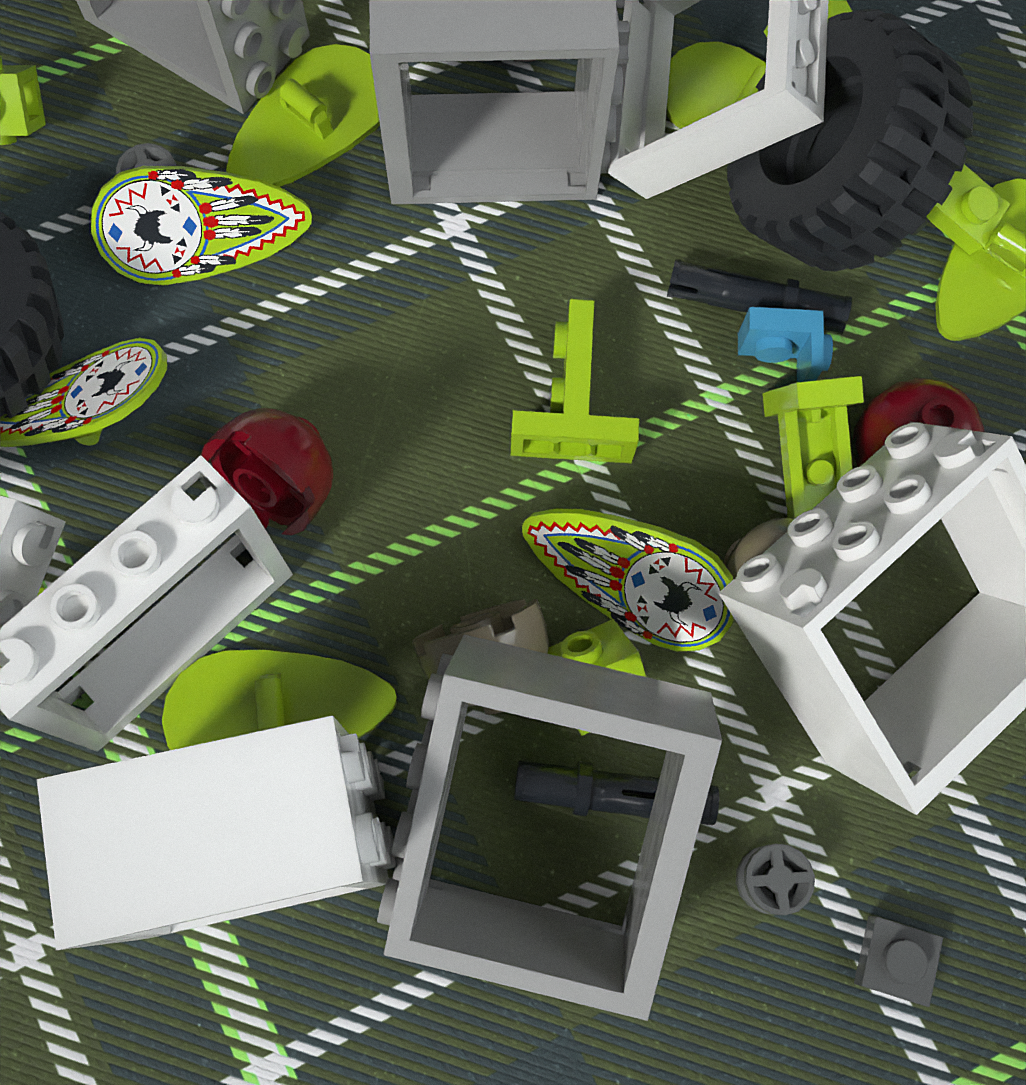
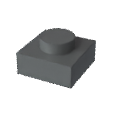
(898, 960)

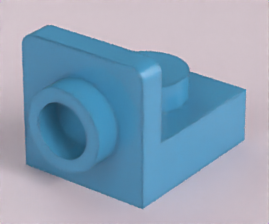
(784, 334)

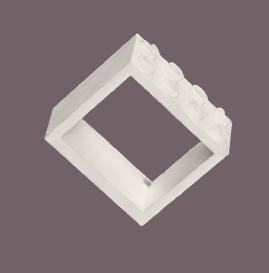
(967, 676)
(212, 833)

